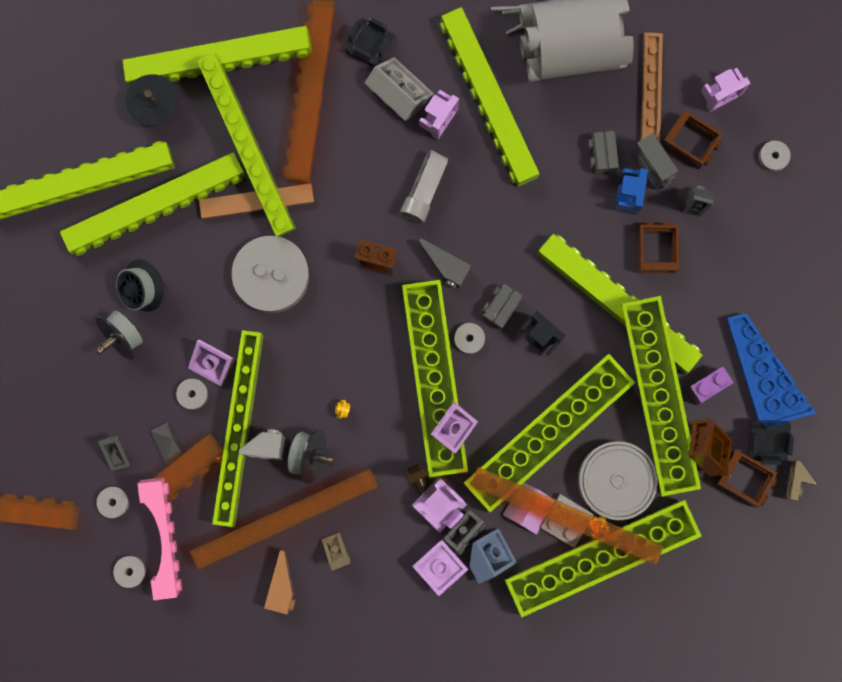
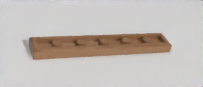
(651, 85)
(250, 201)

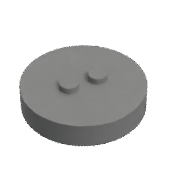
(270, 274)
(617, 480)

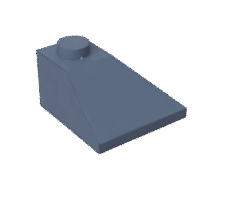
(490, 556)

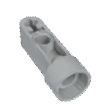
(417, 204)

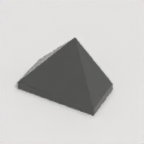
(166, 443)
(114, 453)

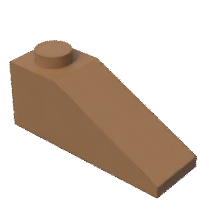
(281, 589)

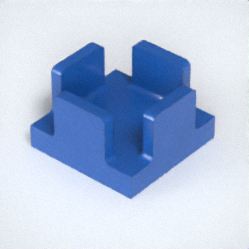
(632, 190)

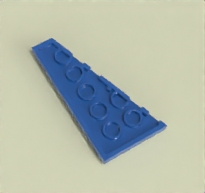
(767, 380)

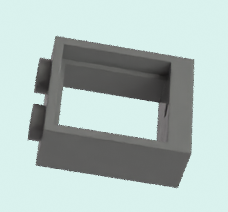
(653, 157)

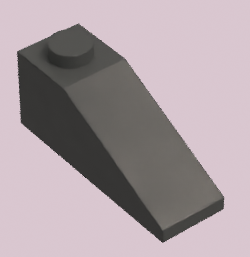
(697, 201)
(448, 266)

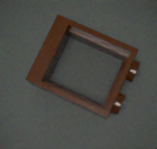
(702, 127)
(380, 261)
(659, 267)
(709, 447)
(769, 481)

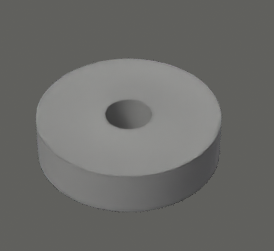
(778, 148)
(473, 346)
(192, 385)
(106, 496)
(123, 565)

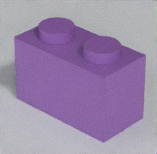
(709, 385)

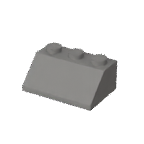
(398, 88)
(266, 446)

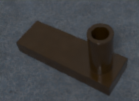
(416, 474)

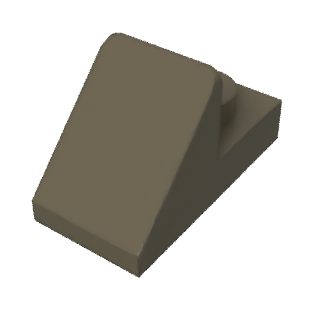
(797, 475)
(336, 551)

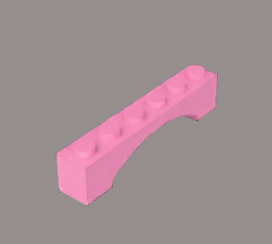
(154, 494)

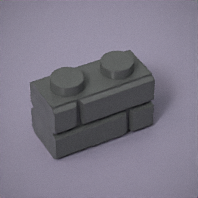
(603, 152)
(502, 306)
(464, 532)

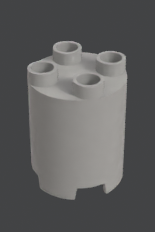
(574, 37)

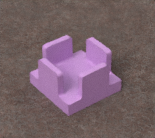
(727, 88)
(440, 113)
(440, 505)
(440, 567)

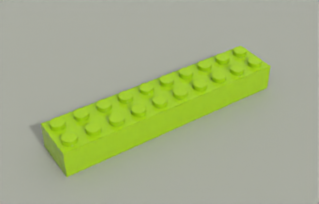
(432, 371)
(660, 395)
(556, 426)
(597, 561)

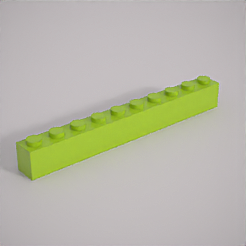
(232, 54)
(489, 96)
(246, 144)
(85, 179)
(152, 204)
(607, 294)
(238, 428)

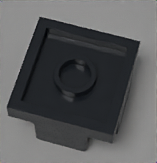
(369, 41)
(543, 332)
(770, 441)

